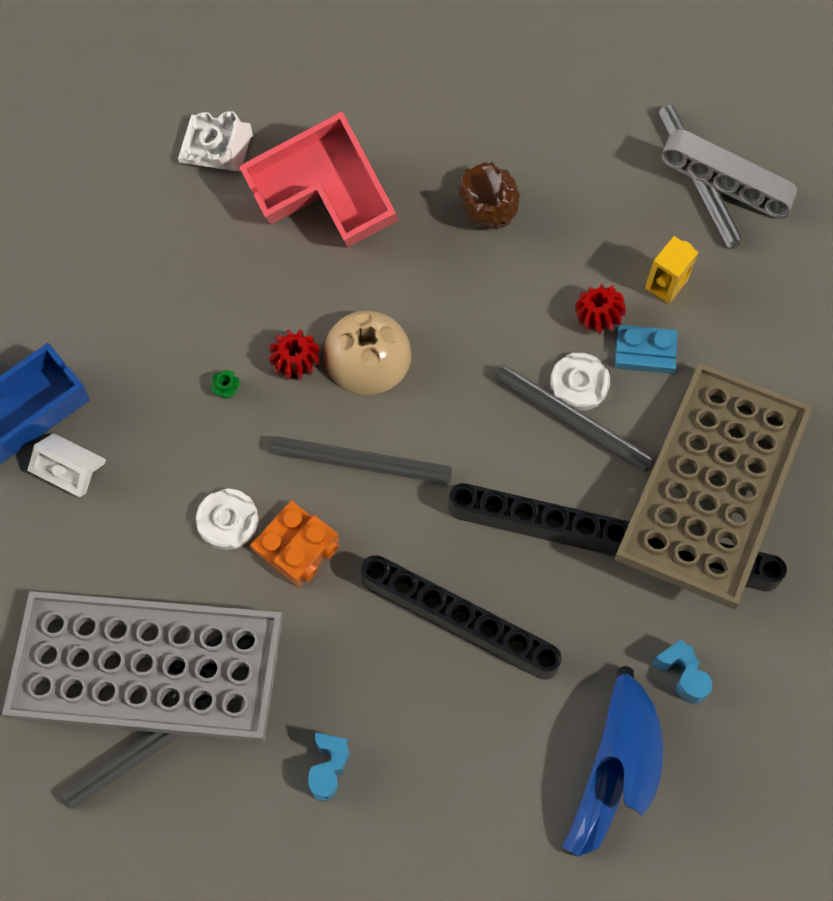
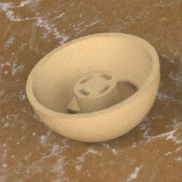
(367, 365)

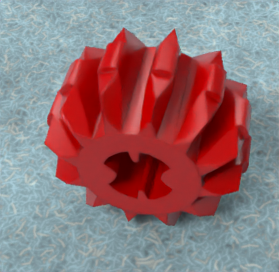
(600, 308)
(292, 344)

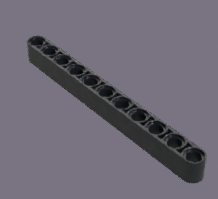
(568, 533)

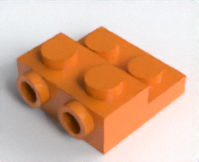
(296, 543)

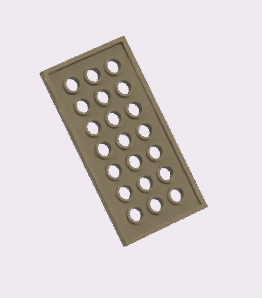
(726, 499)

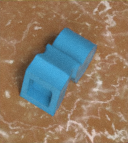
(693, 683)
(322, 777)

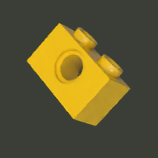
(671, 269)

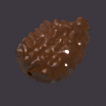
(489, 195)

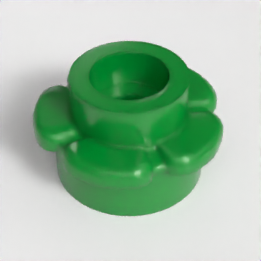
(225, 391)

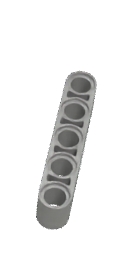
(729, 173)

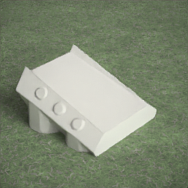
(216, 141)

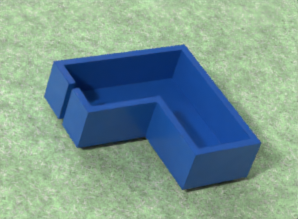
(36, 399)

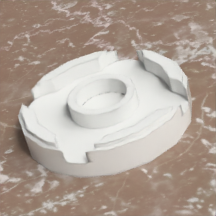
(580, 381)
(227, 519)

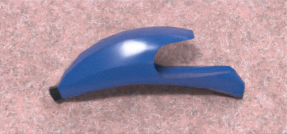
(626, 763)

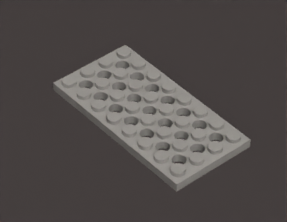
(150, 715)

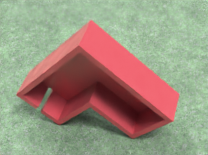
(323, 165)

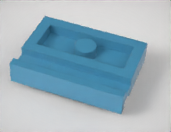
(646, 349)

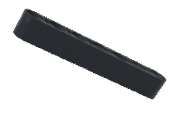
(468, 630)

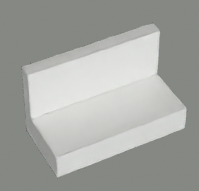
(64, 464)

